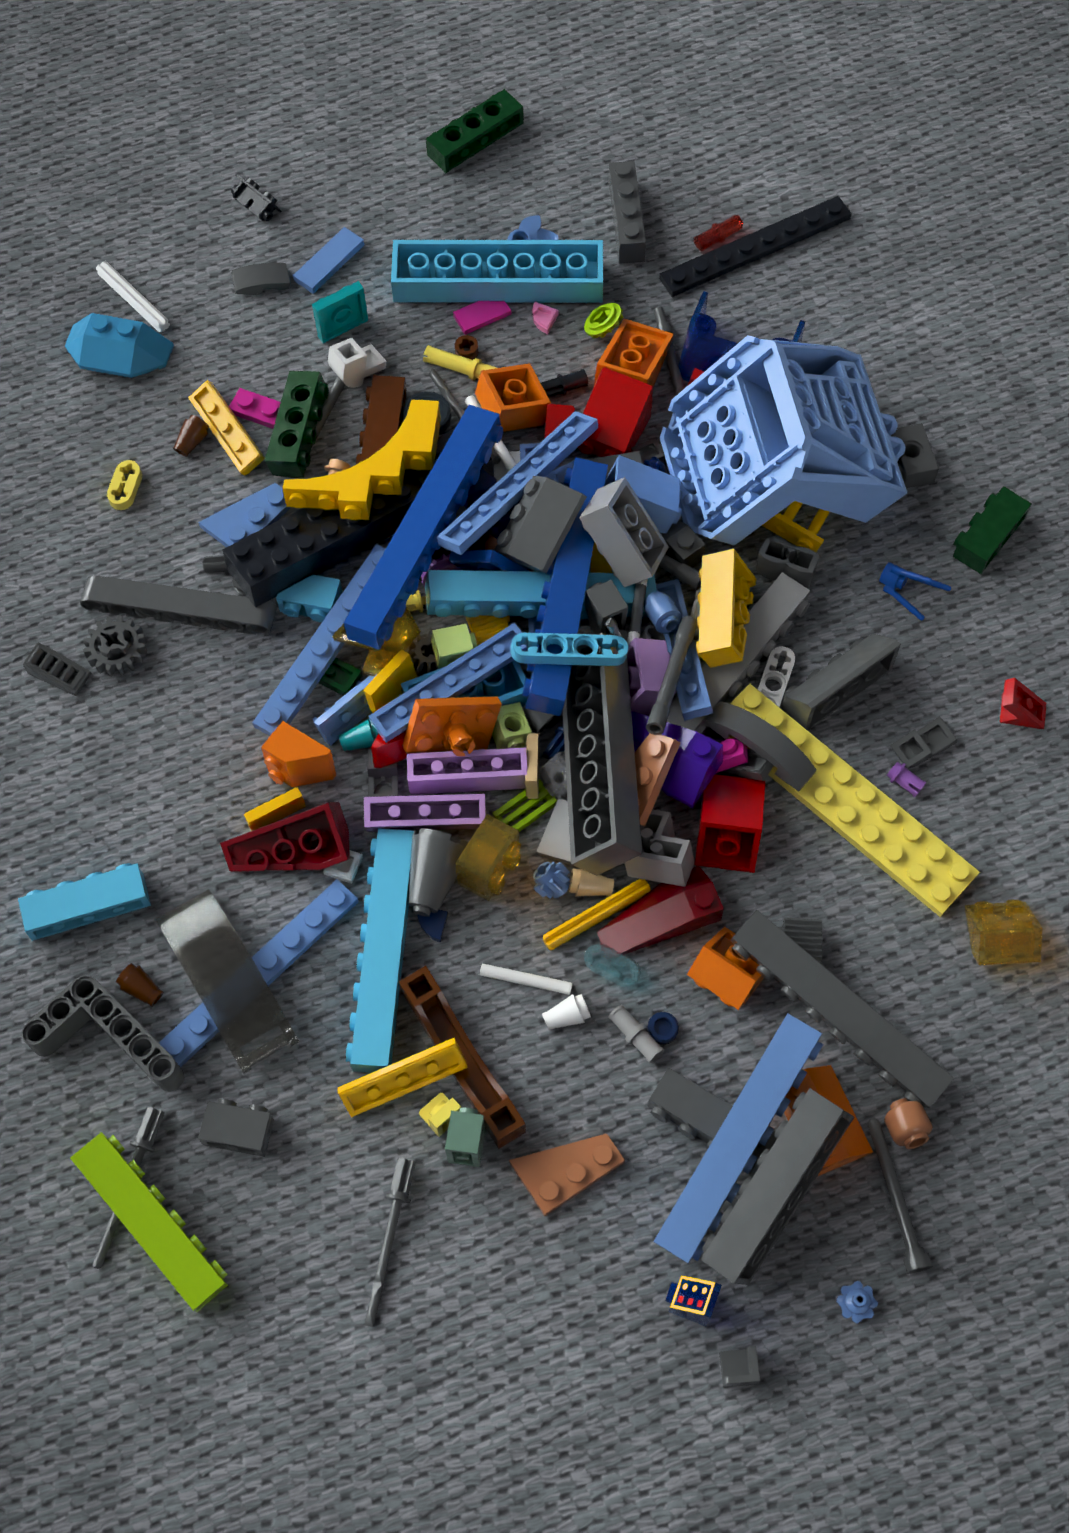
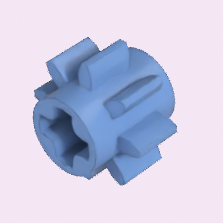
(551, 880)

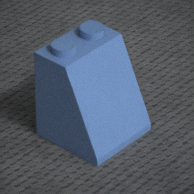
(655, 489)

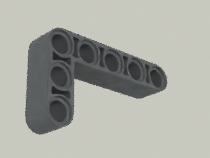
(82, 1010)

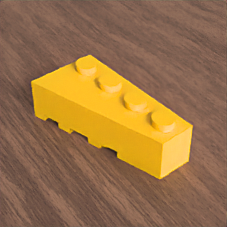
(723, 607)

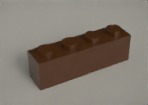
(383, 414)

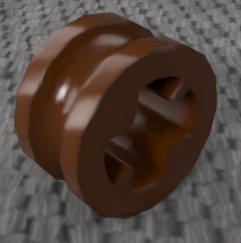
(471, 342)

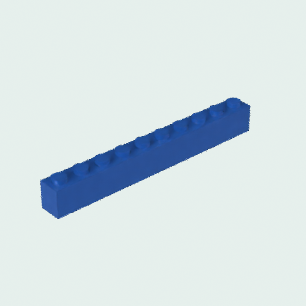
(416, 538)
(564, 594)

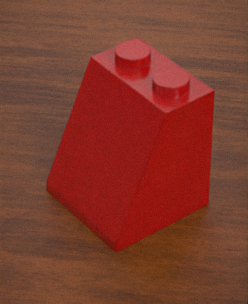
(622, 413)
(730, 823)

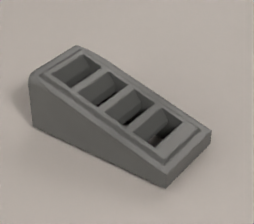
(40, 660)

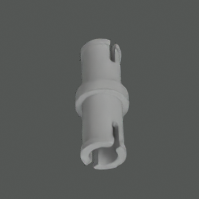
(636, 1034)

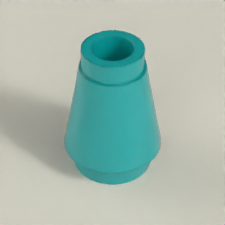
(358, 737)

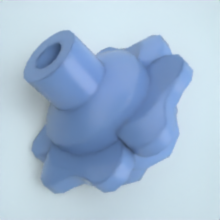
(857, 1302)

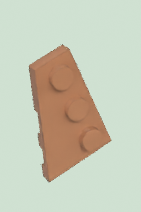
(652, 766)
(566, 1170)

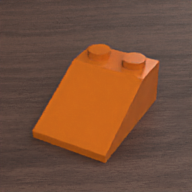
(636, 351)

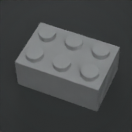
(624, 532)

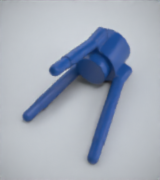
(896, 577)

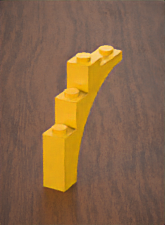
(382, 473)

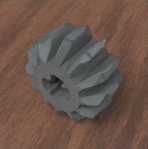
(423, 655)

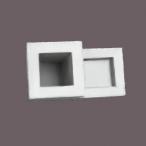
(353, 362)

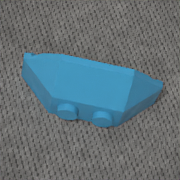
(117, 346)

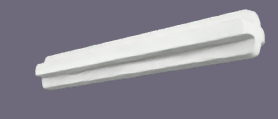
(132, 296)

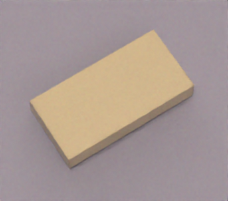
(532, 776)

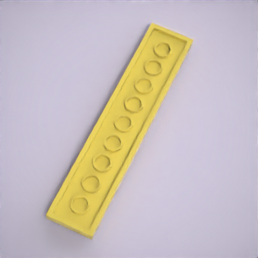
(868, 815)

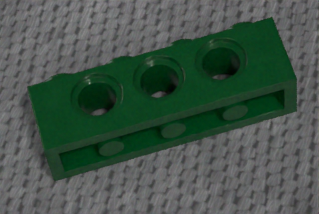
(474, 130)
(296, 424)

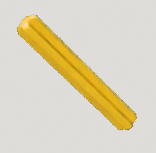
(596, 914)

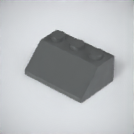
(539, 523)

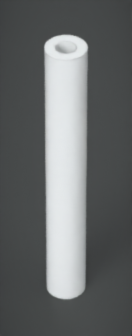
(526, 979)

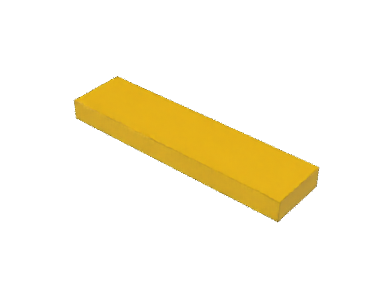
(226, 428)
(402, 1077)

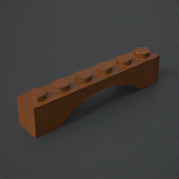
(476, 1081)

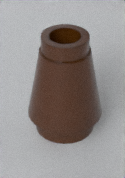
(190, 435)
(138, 984)

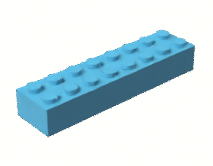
(497, 271)

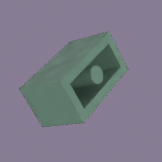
(465, 1137)

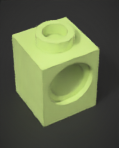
(452, 643)
(511, 717)

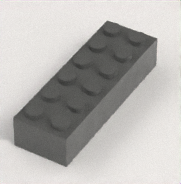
(776, 1187)

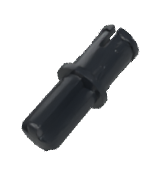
(565, 383)

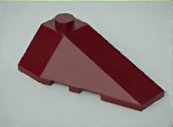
(299, 842)
(664, 914)

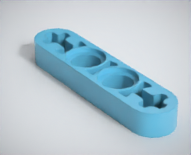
(569, 643)

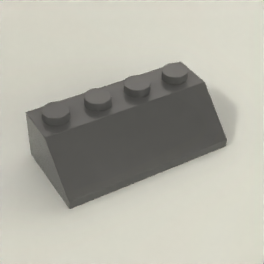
(840, 680)

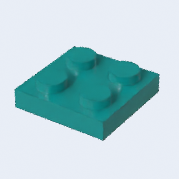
(340, 312)

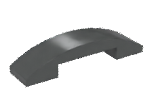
(764, 740)

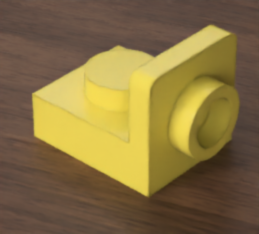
(438, 1113)

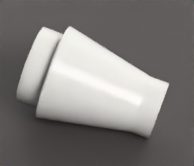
(567, 1013)

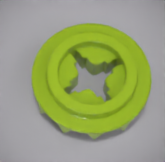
(603, 320)

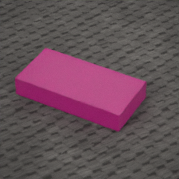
(480, 314)

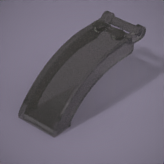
(225, 978)

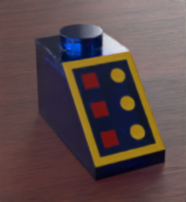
(693, 1299)

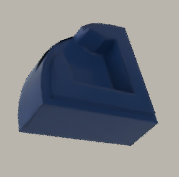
(434, 925)

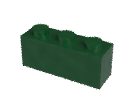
(990, 529)

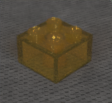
(489, 858)

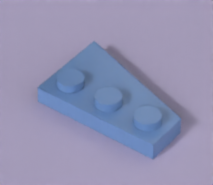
(246, 516)

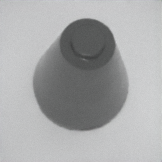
(432, 869)

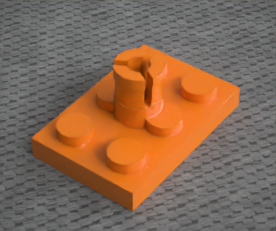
(451, 724)

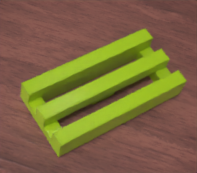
(544, 794)

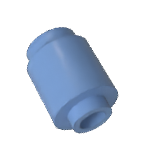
(662, 612)

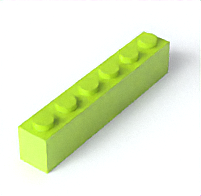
(149, 1221)

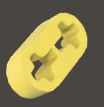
(119, 483)

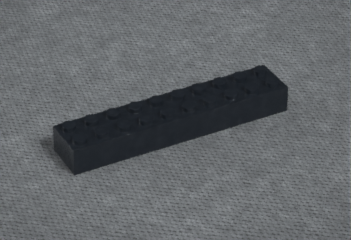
(318, 539)

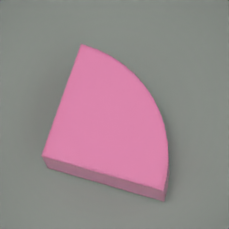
(544, 316)

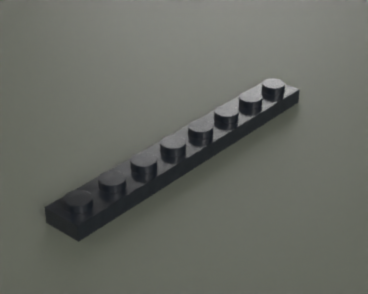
(754, 246)

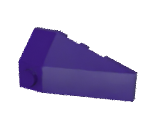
(693, 764)

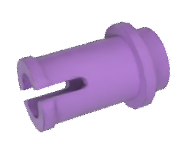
(906, 779)

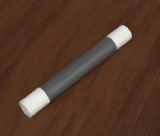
(637, 610)

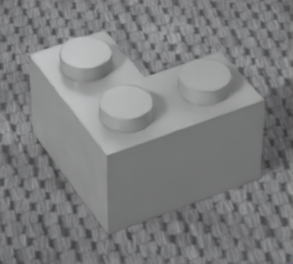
(662, 856)

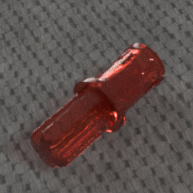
(718, 232)

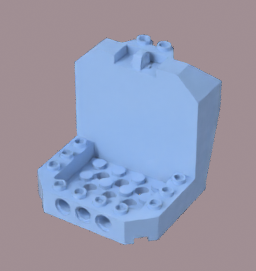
(803, 433)

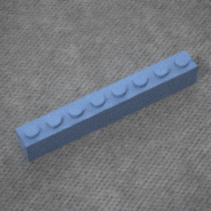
(738, 1138)

